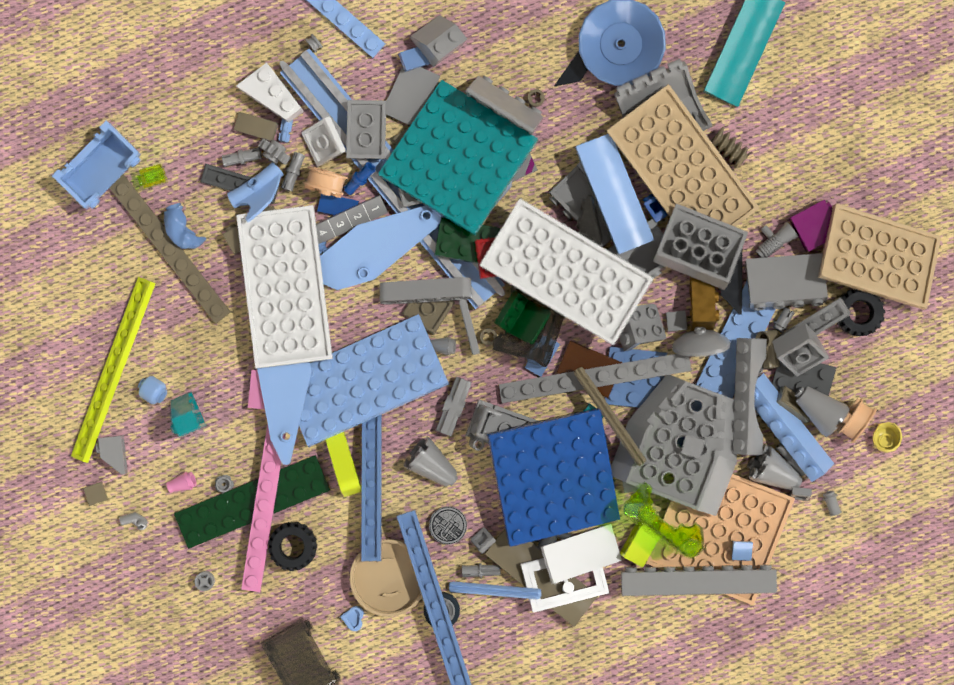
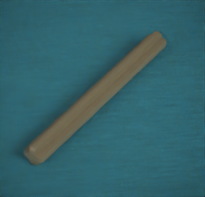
(610, 417)

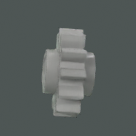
(274, 151)

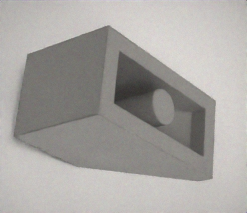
(113, 452)

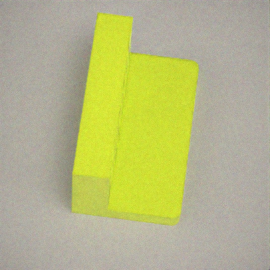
(638, 546)

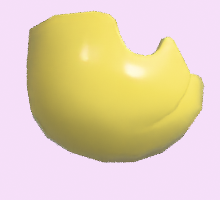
(887, 437)

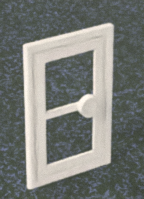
(570, 596)

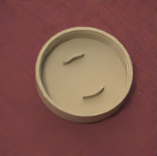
(386, 585)

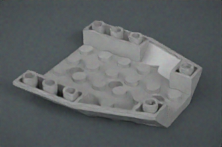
(655, 432)

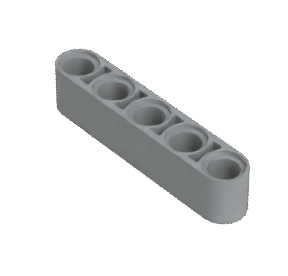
(425, 290)

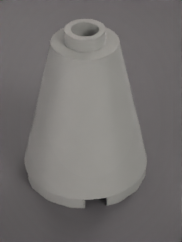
(821, 409)
(431, 463)

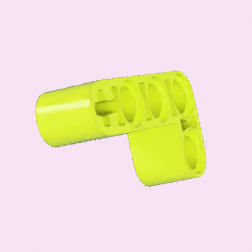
(343, 465)

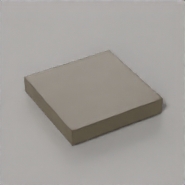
(430, 312)

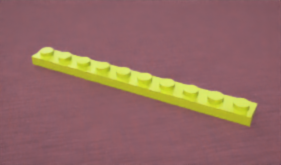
(113, 369)

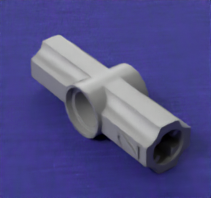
(453, 406)

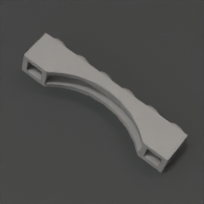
(746, 431)

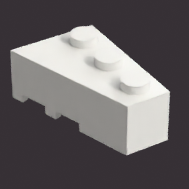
(271, 93)

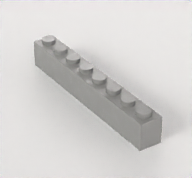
(698, 581)

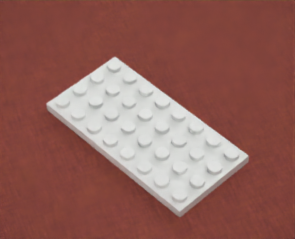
(566, 271)
(284, 287)

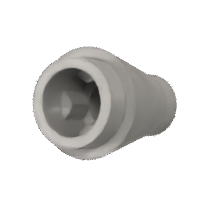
(444, 345)

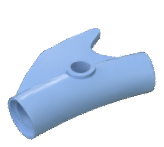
(257, 191)

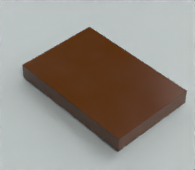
(581, 356)

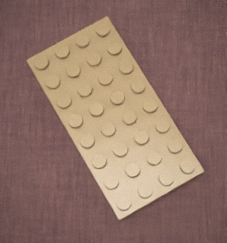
(680, 160)

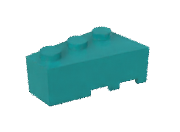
(185, 415)

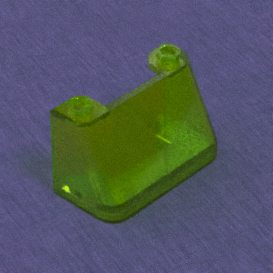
(680, 541)

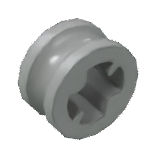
(314, 43)

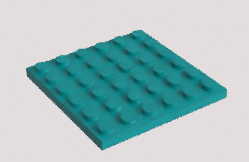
(458, 157)

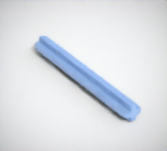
(495, 590)

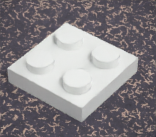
(323, 141)

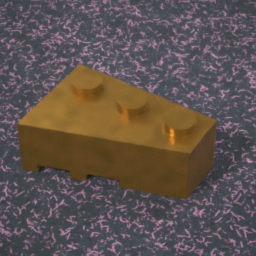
(703, 305)

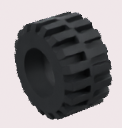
(875, 318)
(281, 558)

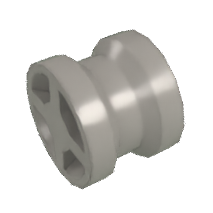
(203, 583)

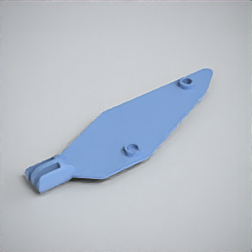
(375, 247)
(283, 398)

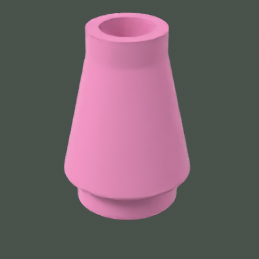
(183, 482)

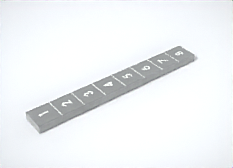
(350, 218)

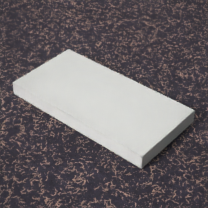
(581, 553)

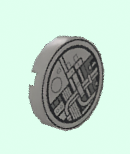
(448, 525)

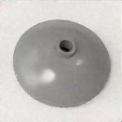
(701, 343)

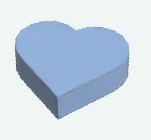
(353, 617)

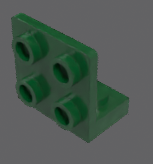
(522, 318)

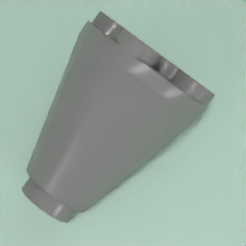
(773, 470)

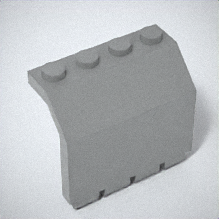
(644, 87)

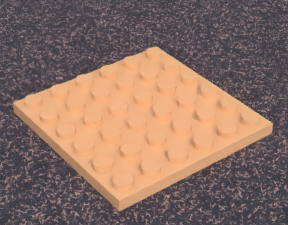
(745, 514)

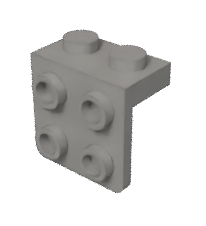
(642, 327)

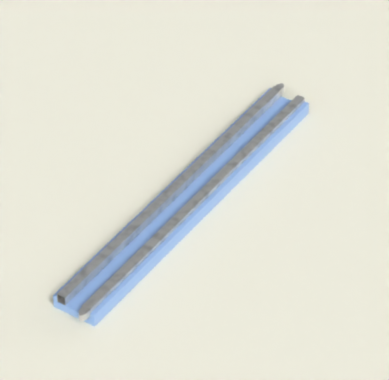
(328, 98)

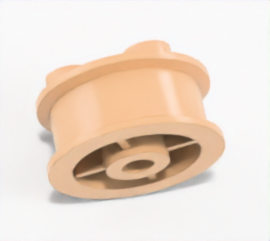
(325, 181)
(856, 420)

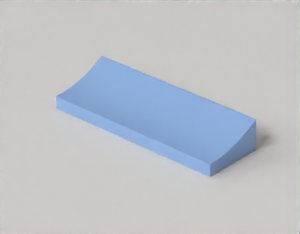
(614, 193)

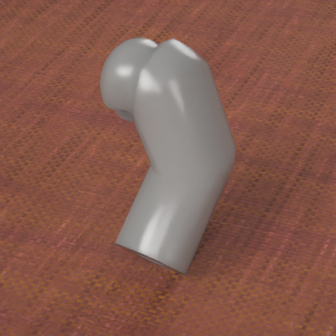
(134, 518)

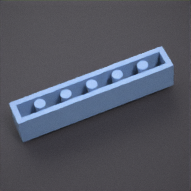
(790, 431)

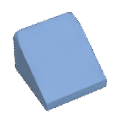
(742, 550)

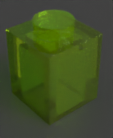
(152, 176)

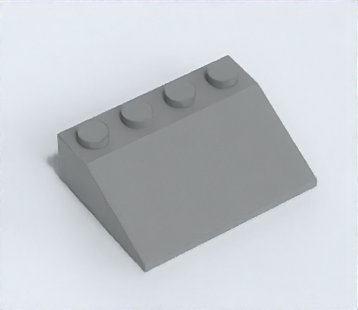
(504, 105)
(700, 246)

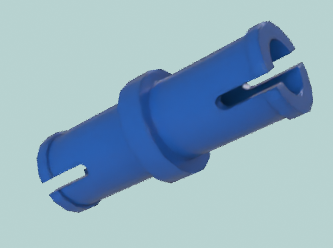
(359, 178)

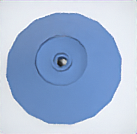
(627, 22)

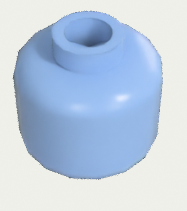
(152, 390)

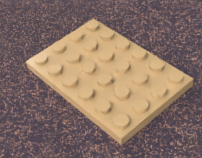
(879, 256)

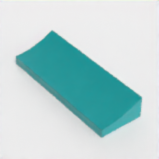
(743, 50)

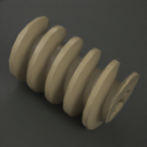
(730, 148)

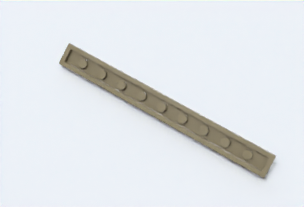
(171, 252)

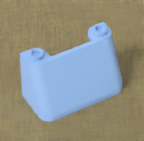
(98, 166)

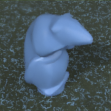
(176, 228)

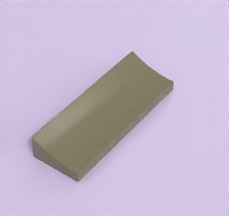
(510, 559)

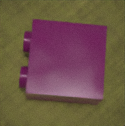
(812, 224)

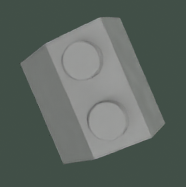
(438, 39)
(800, 349)

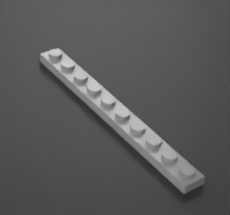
(600, 377)

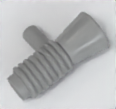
(775, 241)

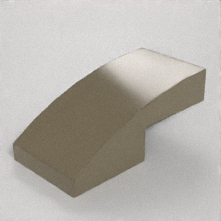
(255, 126)

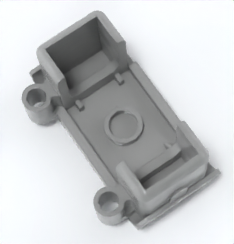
(491, 419)

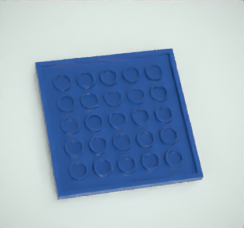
(554, 477)

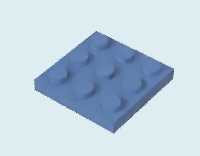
(633, 392)

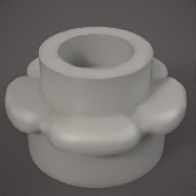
(229, 484)

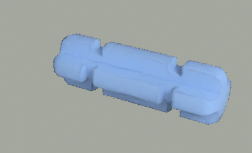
(285, 129)

